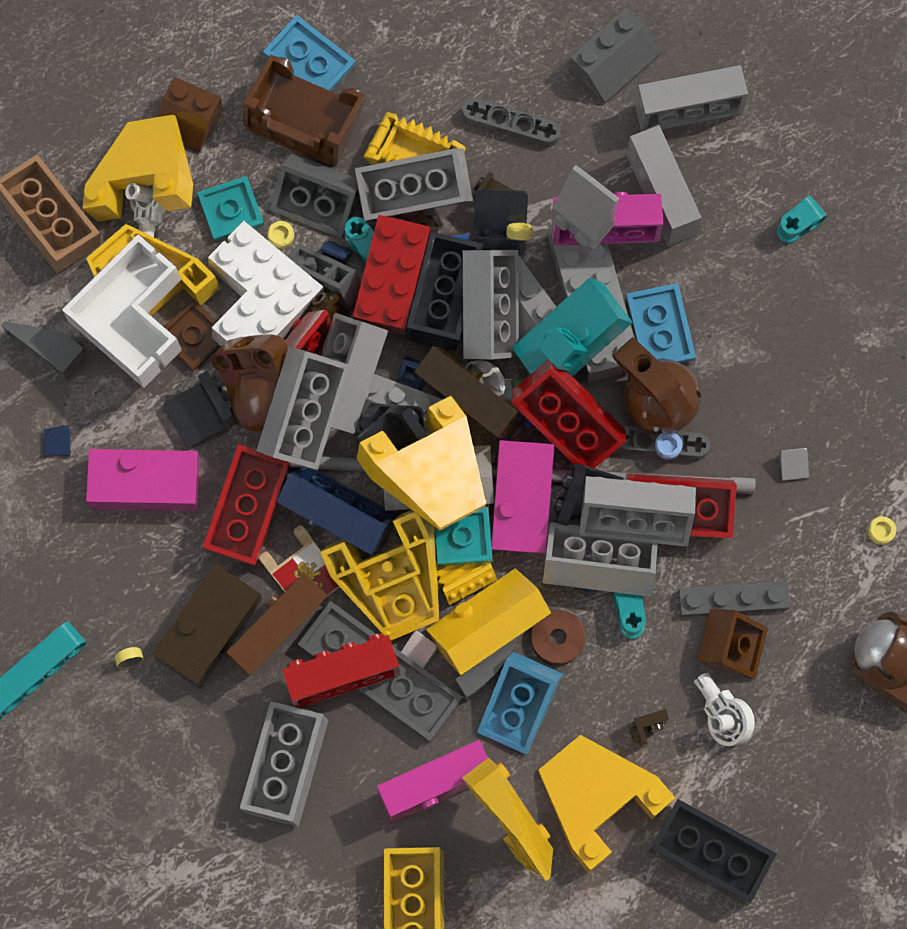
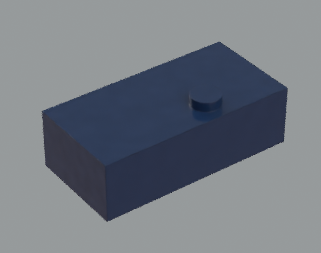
(337, 508)

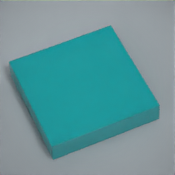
(229, 206)
(465, 540)

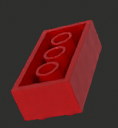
(391, 274)
(568, 415)
(713, 502)
(246, 505)
(341, 671)

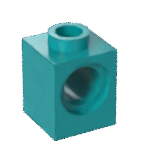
(562, 348)

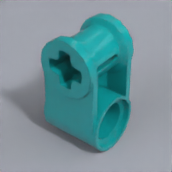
(802, 218)
(359, 243)
(630, 608)

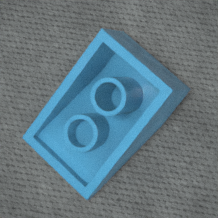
(519, 702)

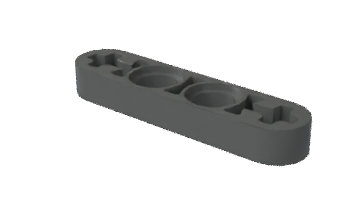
(512, 118)
(690, 436)

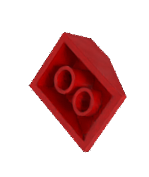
(310, 332)

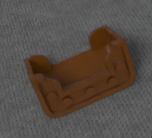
(301, 113)

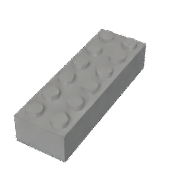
(574, 267)

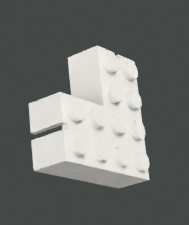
(269, 284)
(116, 308)

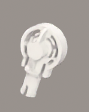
(146, 210)
(725, 713)

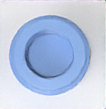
(668, 446)

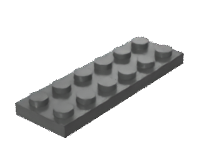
(412, 697)

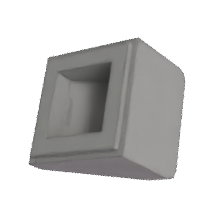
(794, 464)

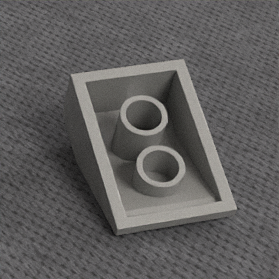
(585, 208)

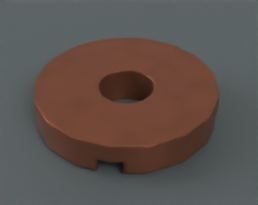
(554, 653)

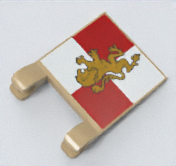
(306, 560)

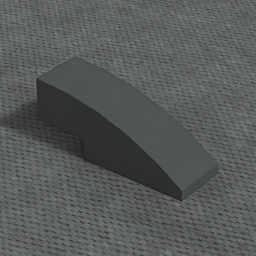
(485, 672)

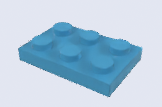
(311, 54)
(661, 323)

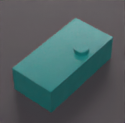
(591, 317)

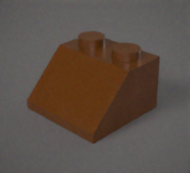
(194, 110)
(732, 643)

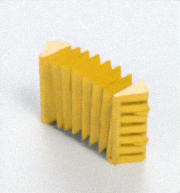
(401, 140)
(463, 579)

